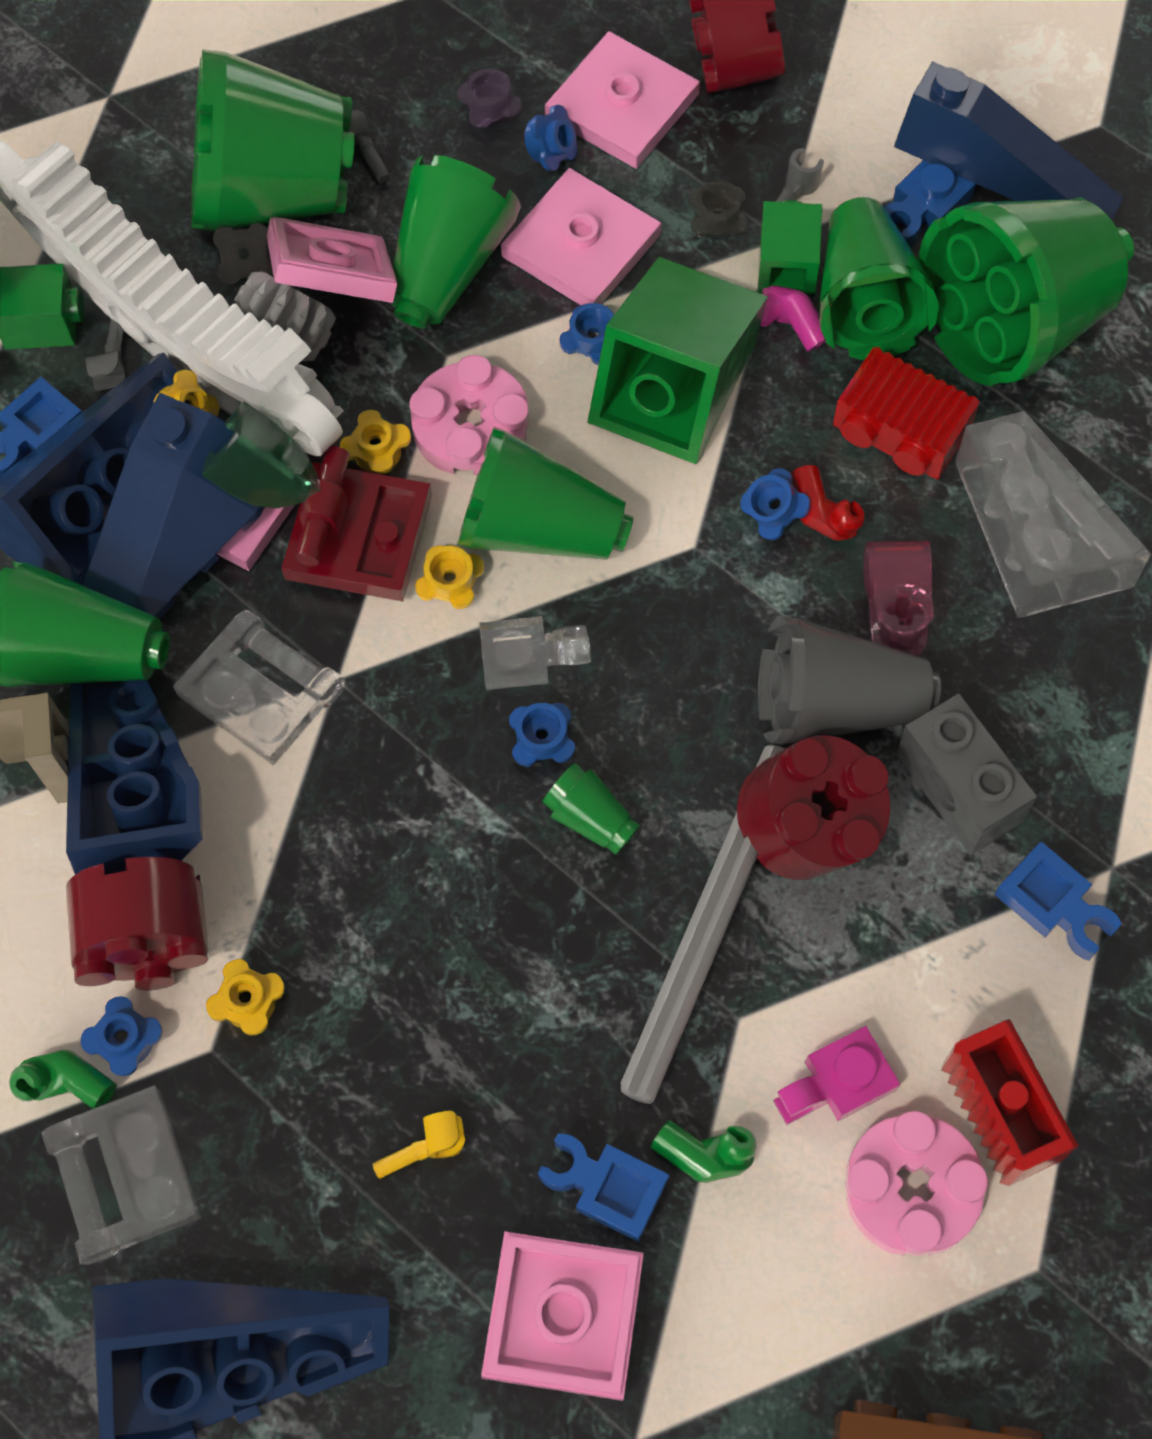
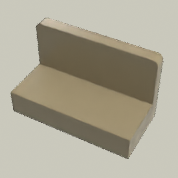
(36, 733)

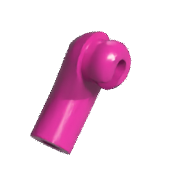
(796, 309)

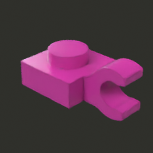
(844, 1076)

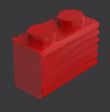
(904, 414)
(1008, 1103)

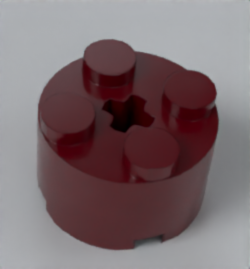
(739, 40)
(815, 807)
(136, 923)

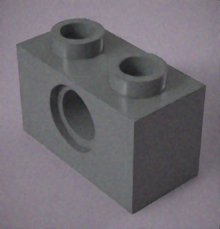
(965, 774)

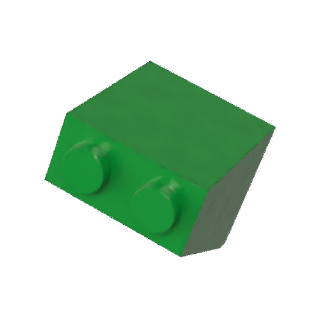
(674, 358)

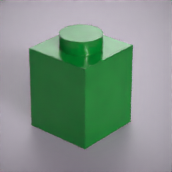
(790, 246)
(38, 306)

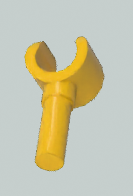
(443, 1139)

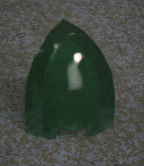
(261, 463)

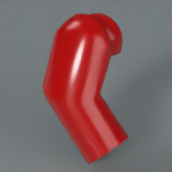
(827, 517)

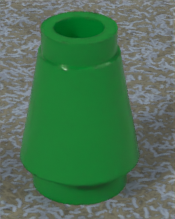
(590, 808)

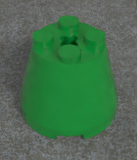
(266, 146)
(1021, 281)

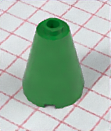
(446, 236)
(872, 283)
(540, 506)
(71, 633)

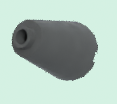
(838, 683)

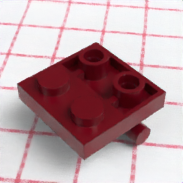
(357, 530)

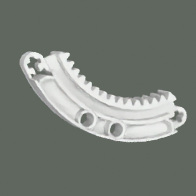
(163, 305)

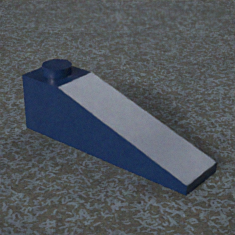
(993, 144)
(63, 488)
(164, 512)
(126, 780)
(210, 1351)

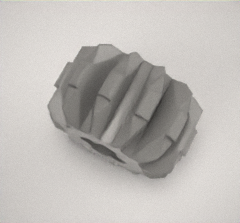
(288, 309)

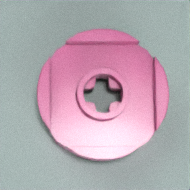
(460, 387)
(914, 1225)

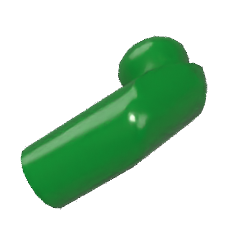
(60, 1074)
(708, 1158)

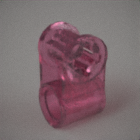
(899, 591)

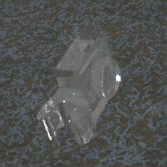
(519, 651)

